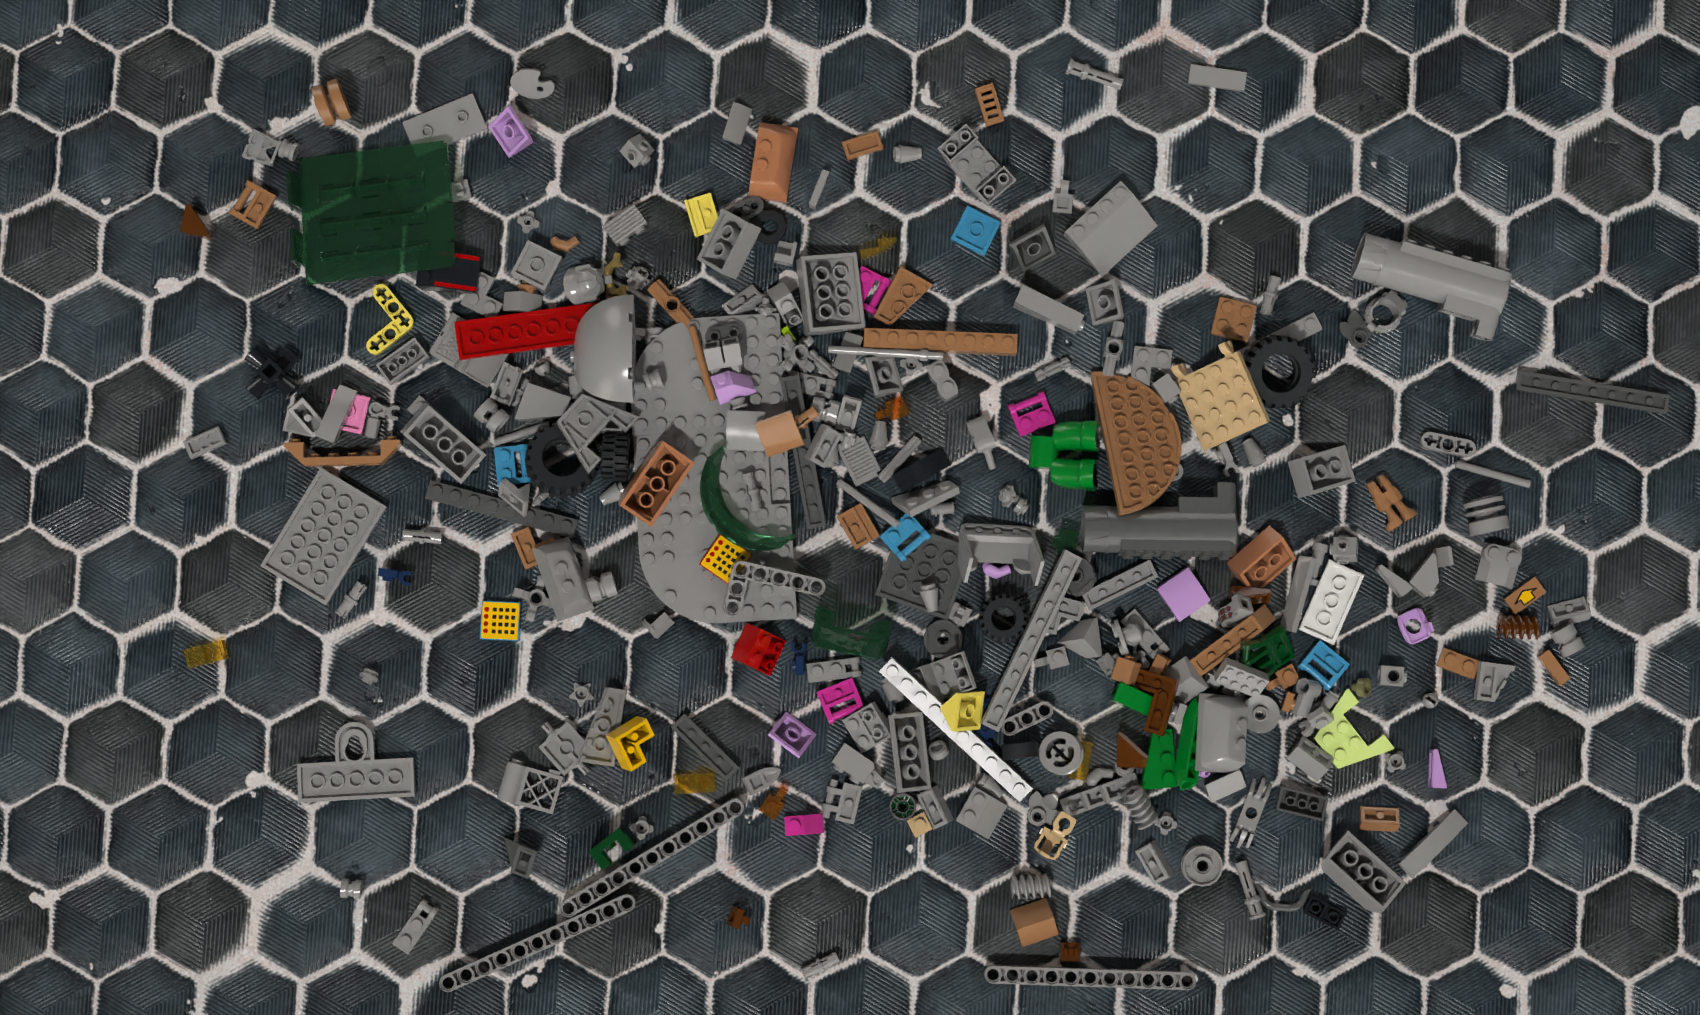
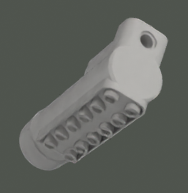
(1455, 283)

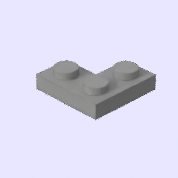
(481, 302)
(1146, 358)
(1068, 609)

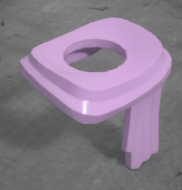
(1426, 626)

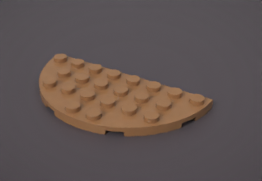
(1138, 440)

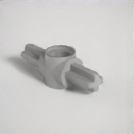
(1110, 358)

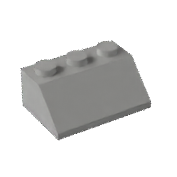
(729, 244)

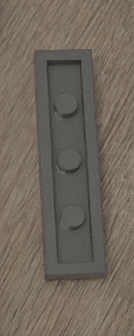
(704, 747)

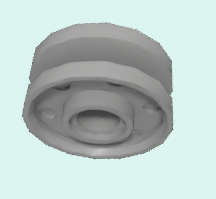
(1213, 865)

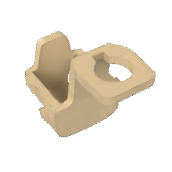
(1054, 837)

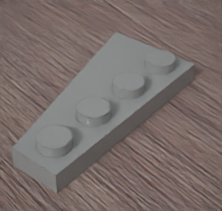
(606, 719)

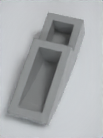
(336, 414)

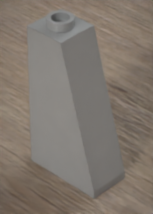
(1048, 310)

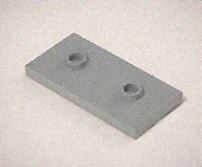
(447, 123)

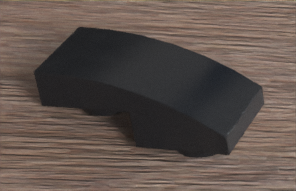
(1324, 913)

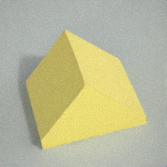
(964, 711)

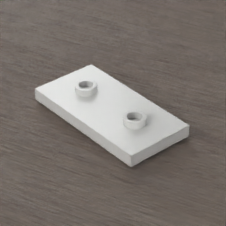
(1331, 602)

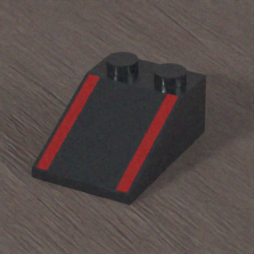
(460, 278)

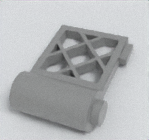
(514, 782)

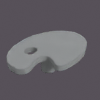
(526, 83)

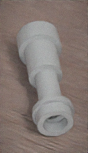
(1319, 553)

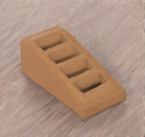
(989, 87)

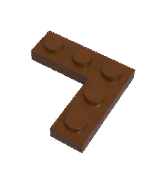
(1162, 702)

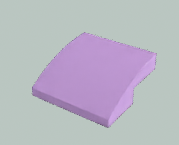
(1183, 594)

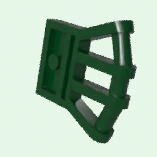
(1274, 645)

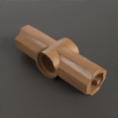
(665, 296)

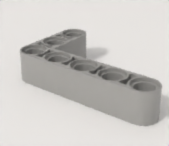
(769, 573)

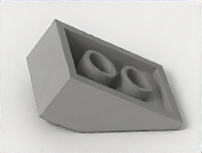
(1321, 471)

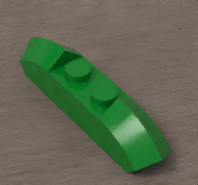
(1186, 754)

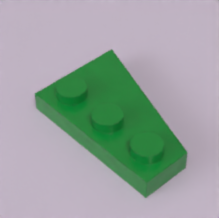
(1161, 762)

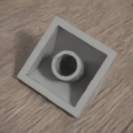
(1105, 303)
(883, 375)

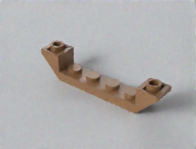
(387, 449)
(1231, 640)

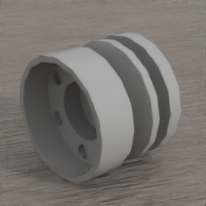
(1486, 515)

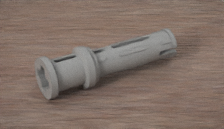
(1084, 71)
(1255, 899)

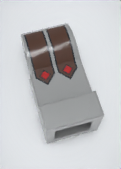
(1234, 611)

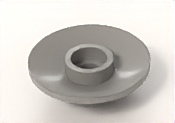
(1270, 714)

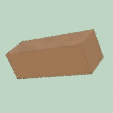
(1160, 664)
(1553, 667)

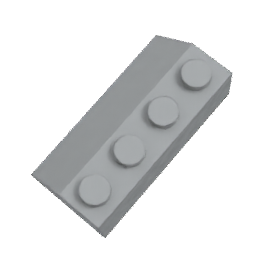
(909, 752)

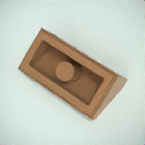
(1379, 819)

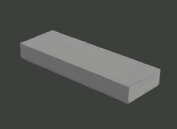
(1217, 78)

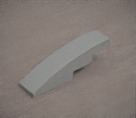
(1097, 795)
(1433, 843)

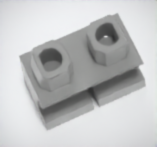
(731, 359)

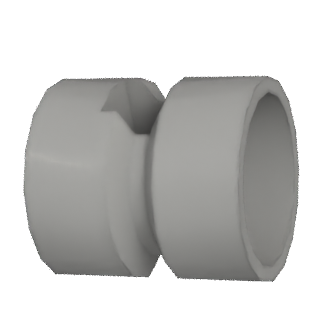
(827, 410)
(494, 422)
(601, 586)
(1567, 640)

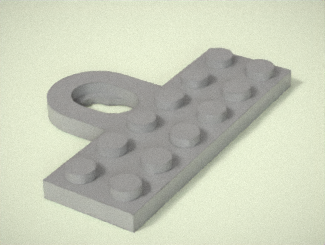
(355, 779)

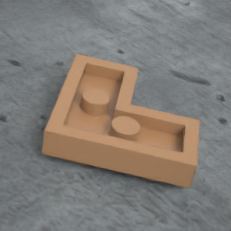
(524, 544)

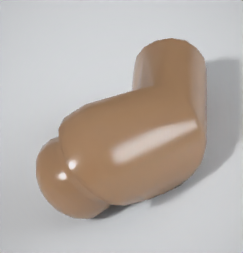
(562, 245)

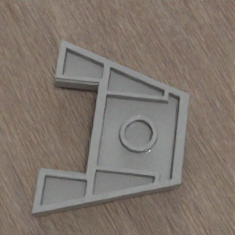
(584, 423)

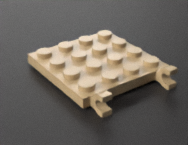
(1221, 398)

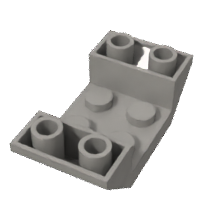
(975, 165)
(946, 676)

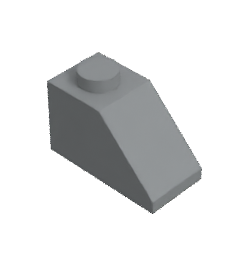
(1426, 577)

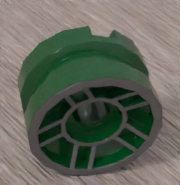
(910, 806)

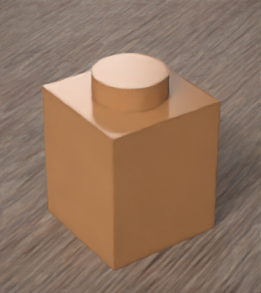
(1126, 670)

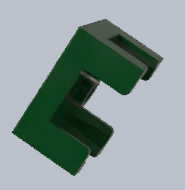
(608, 843)

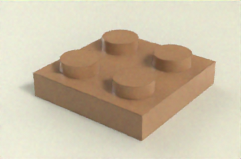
(1233, 319)

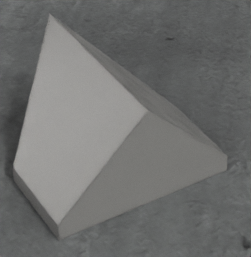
(302, 419)
(1084, 639)

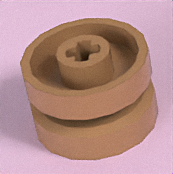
(331, 102)

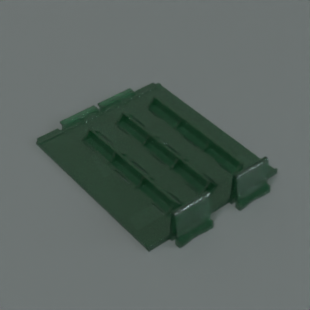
(398, 252)

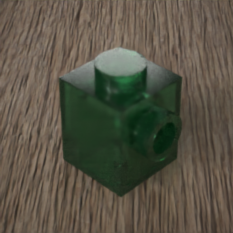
(1065, 540)

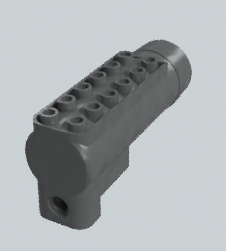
(1188, 529)

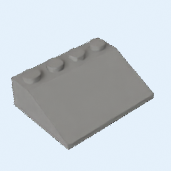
(1110, 229)
(830, 293)

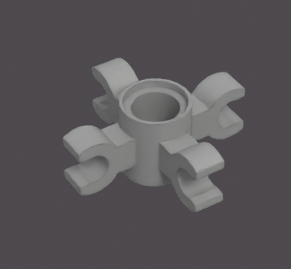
(799, 357)
(519, 593)

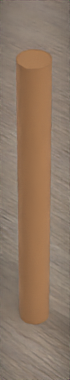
(702, 363)

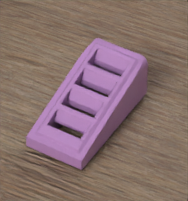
(1435, 772)

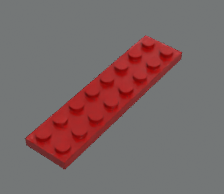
(519, 332)

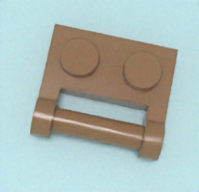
(257, 208)

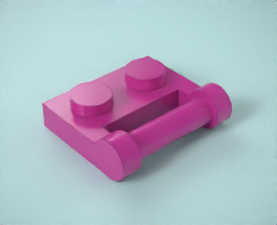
(867, 280)
(1033, 420)
(837, 694)

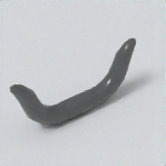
(1280, 906)

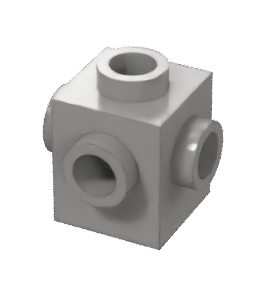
(637, 151)
(1344, 549)

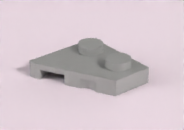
(1490, 680)

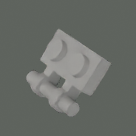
(848, 801)

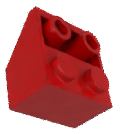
(758, 649)

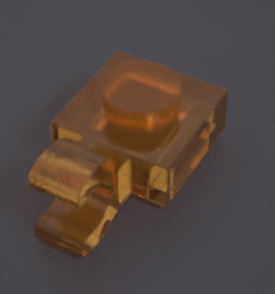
(894, 409)
(772, 805)

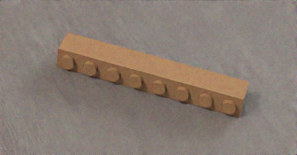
(942, 341)

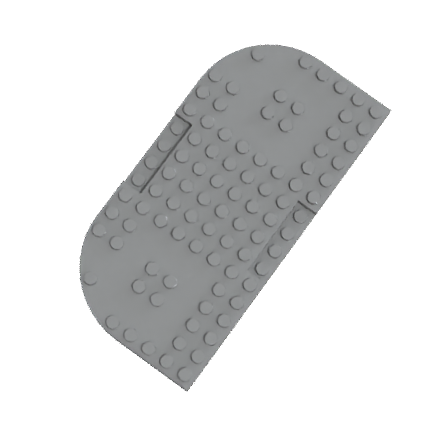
(697, 428)

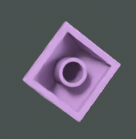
(510, 132)
(792, 734)

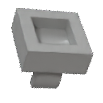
(461, 191)
(959, 614)
(1107, 663)

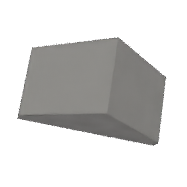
(522, 302)

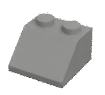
(981, 812)

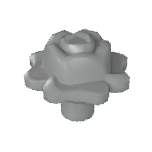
(765, 308)
(1008, 496)

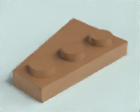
(900, 295)

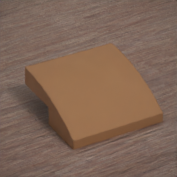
(779, 433)

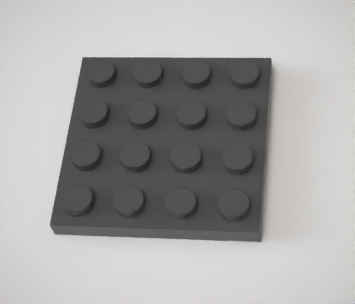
(929, 563)

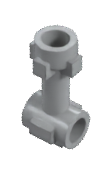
(847, 439)

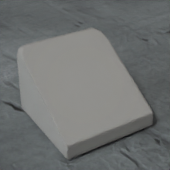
(1444, 556)

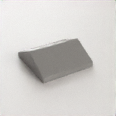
(1190, 680)

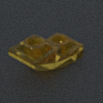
(694, 783)

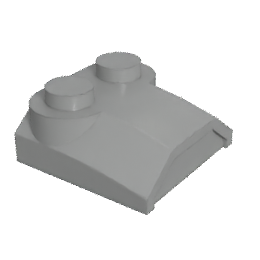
(1498, 565)

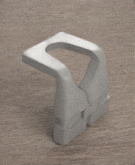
(257, 148)

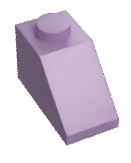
(732, 385)

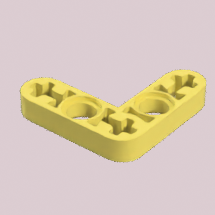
(395, 324)

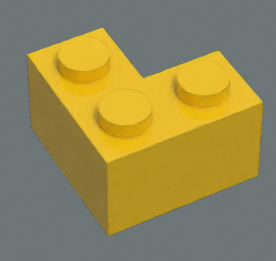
(626, 742)

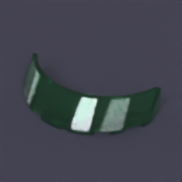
(722, 518)

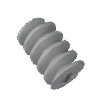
(1141, 806)
(1030, 886)

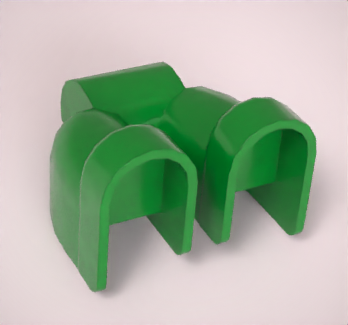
(1067, 472)

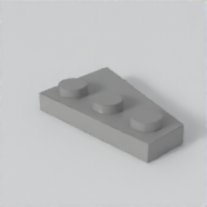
(925, 498)

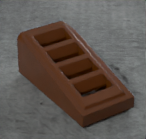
(1257, 595)

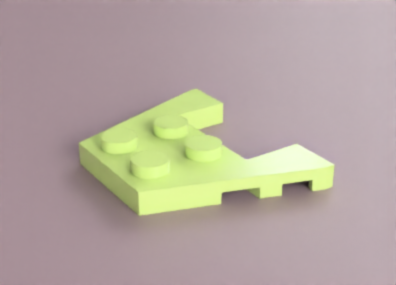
(1342, 740)

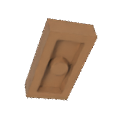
(1457, 663)

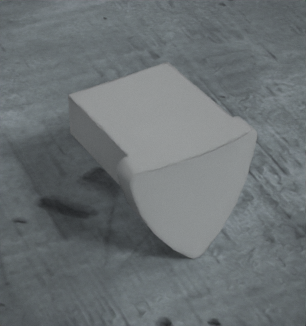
(659, 626)

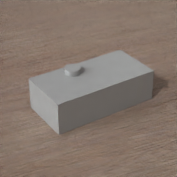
(443, 443)

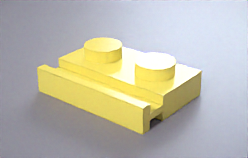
(701, 214)

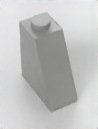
(541, 404)

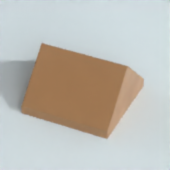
(1034, 922)

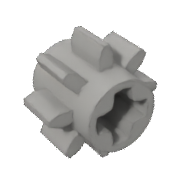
(637, 278)

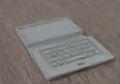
(445, 349)

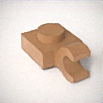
(1284, 677)

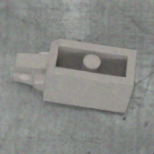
(857, 766)

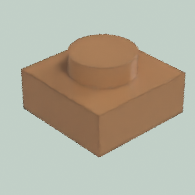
(1288, 702)

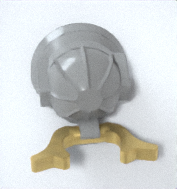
(586, 284)

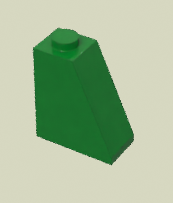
(1132, 698)

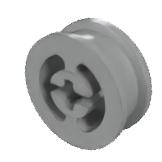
(1051, 763)

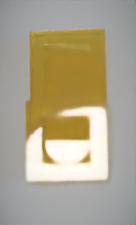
(883, 246)
(206, 654)

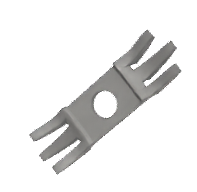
(1244, 822)

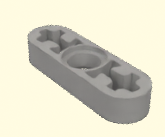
(1460, 452)

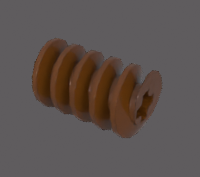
(1517, 625)

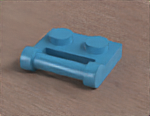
(506, 464)
(895, 536)
(1327, 660)

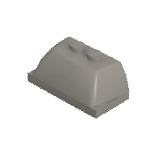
(563, 579)
(1221, 733)
(1361, 874)

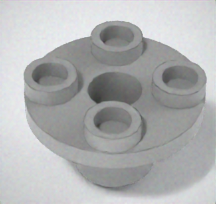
(1129, 635)

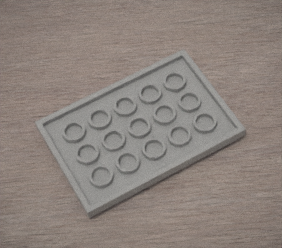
(323, 536)

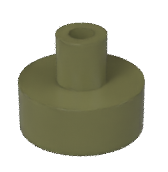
(1362, 687)

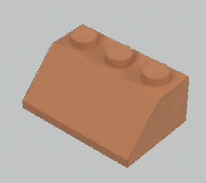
(1261, 559)

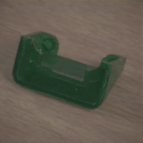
(850, 641)

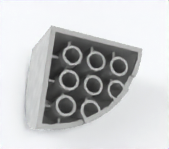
(607, 349)

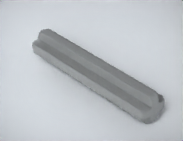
(899, 459)

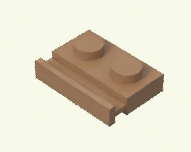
(858, 526)

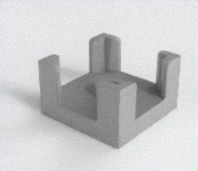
(536, 266)

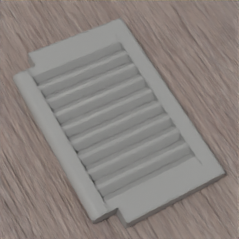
(859, 461)

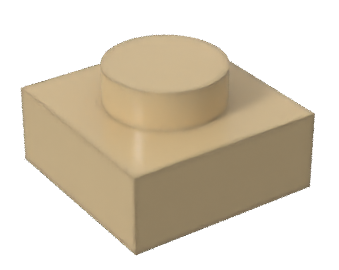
(919, 824)

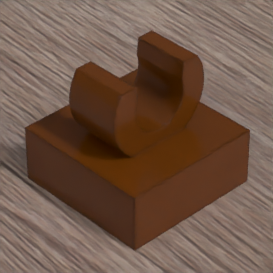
(736, 917)
(1069, 951)

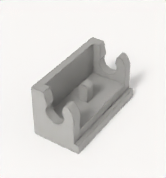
(506, 384)
(1310, 758)

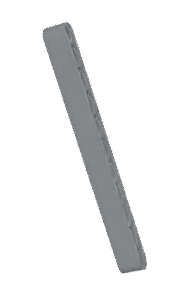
(643, 861)
(528, 944)
(1098, 981)

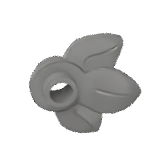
(1045, 806)

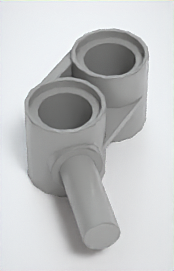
(982, 438)

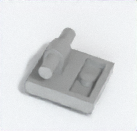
(868, 727)

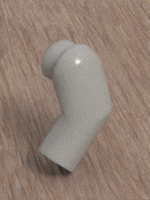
(1098, 773)

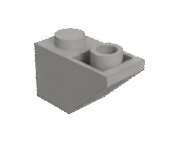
(785, 305)

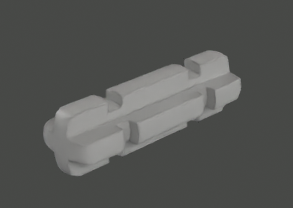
(823, 365)
(1052, 369)

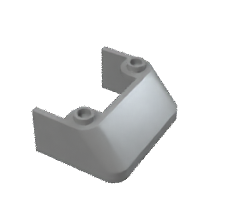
(999, 545)

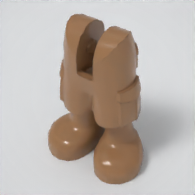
(1388, 497)

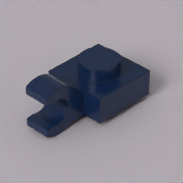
(390, 575)
(798, 664)

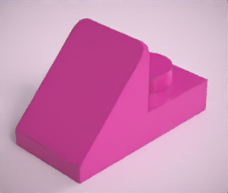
(804, 824)

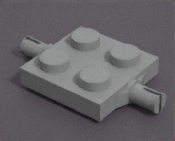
(563, 748)

